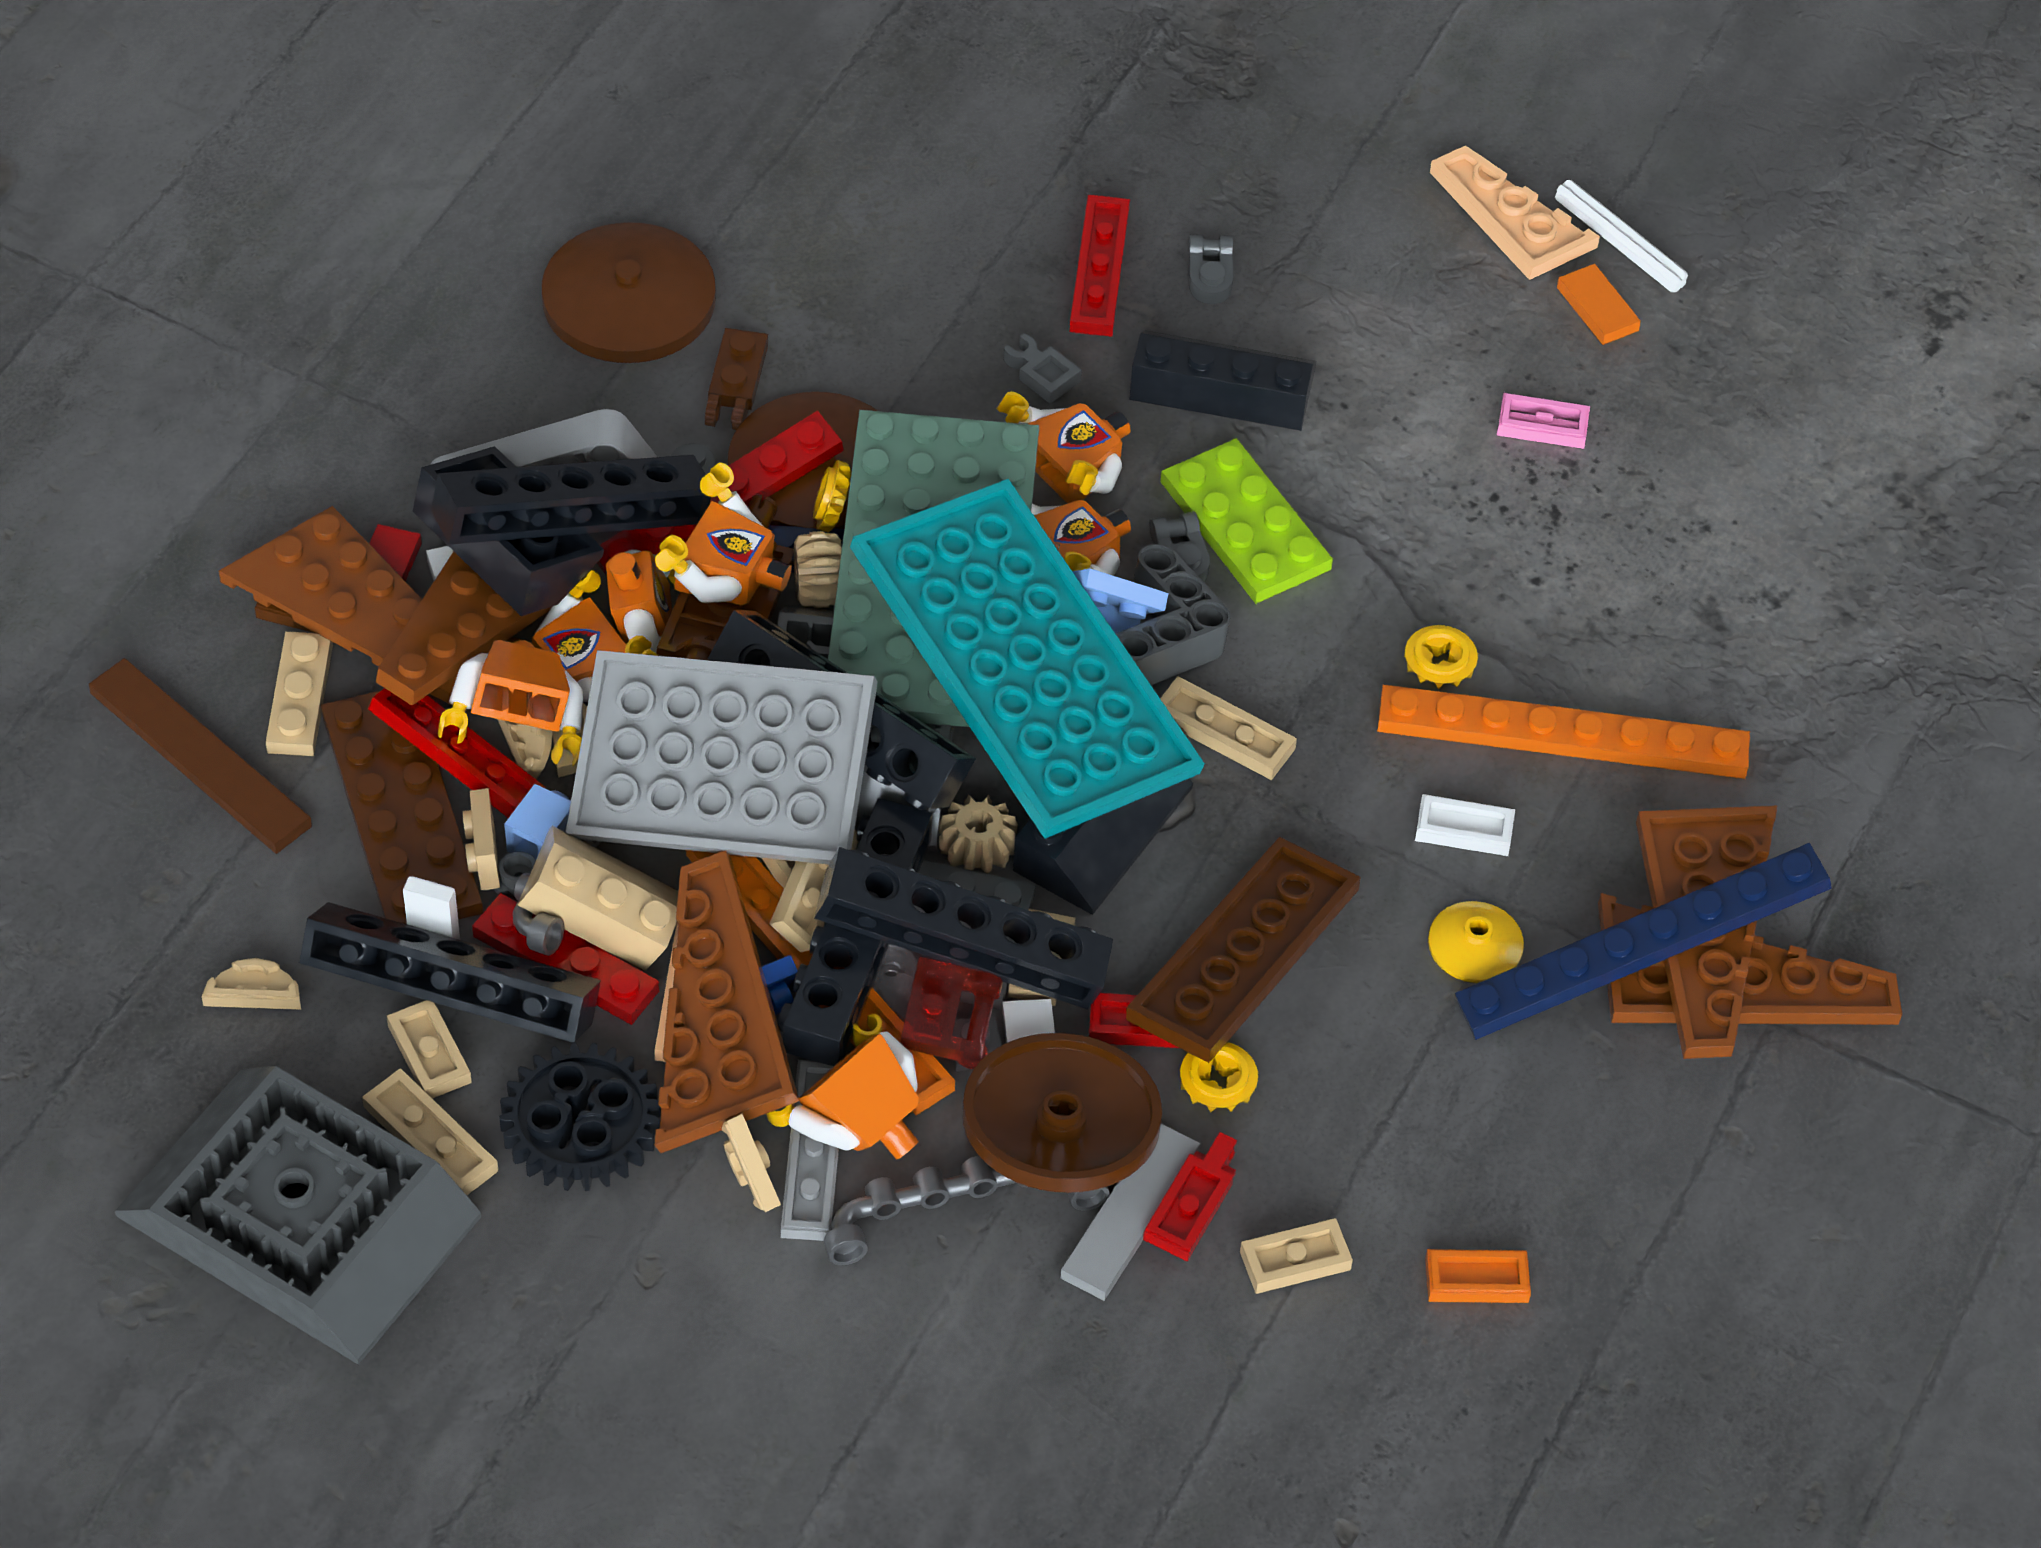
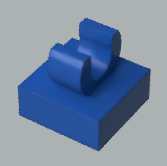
(778, 978)

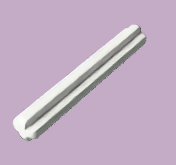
(1621, 236)

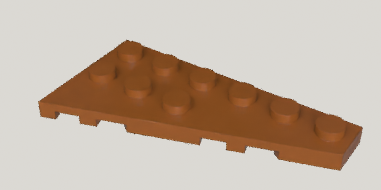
(331, 586)
(448, 627)
(1681, 855)
(1778, 988)
(720, 1018)

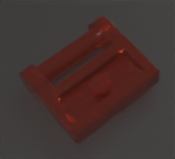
(935, 1006)

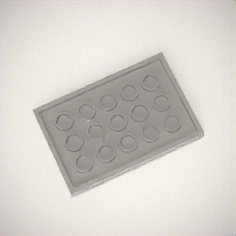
(721, 757)

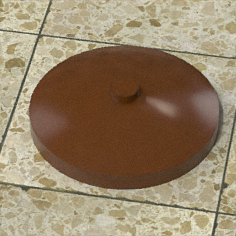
(628, 292)
(798, 499)
(1062, 1112)

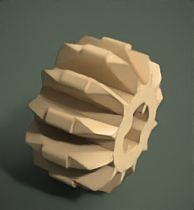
(817, 568)
(978, 834)

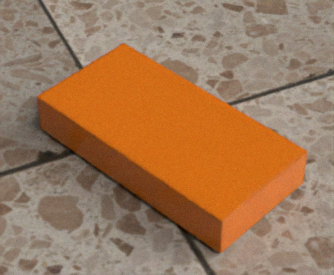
(1598, 304)
(1477, 1276)

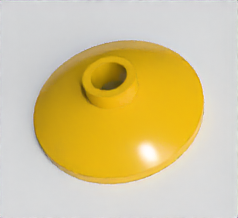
(1470, 955)

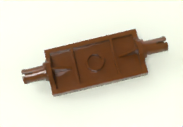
(698, 625)

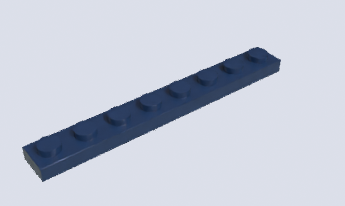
(1643, 940)

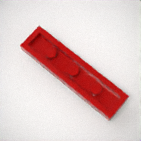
(1099, 265)
(471, 761)
(622, 989)

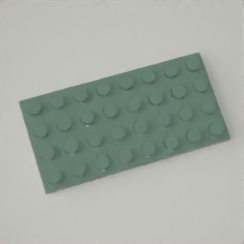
(897, 471)

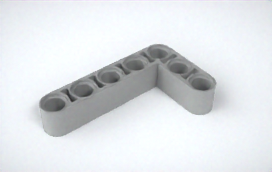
(580, 439)

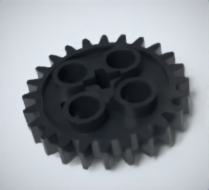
(541, 1101)

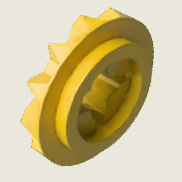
(831, 496)
(1436, 641)
(1229, 1062)

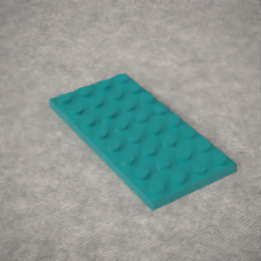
(1026, 657)

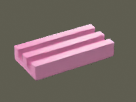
(1542, 425)

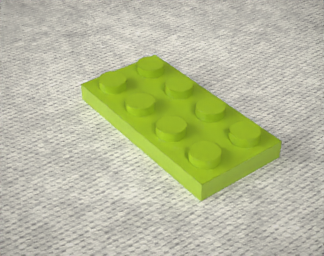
(1246, 520)

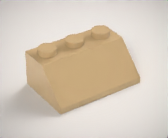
(601, 899)

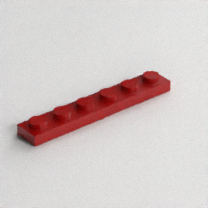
(756, 473)

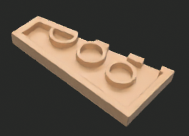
(1511, 215)

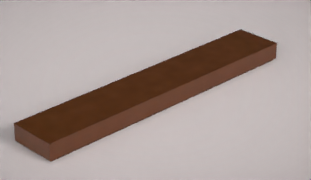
(200, 755)

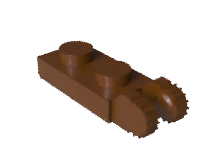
(736, 375)

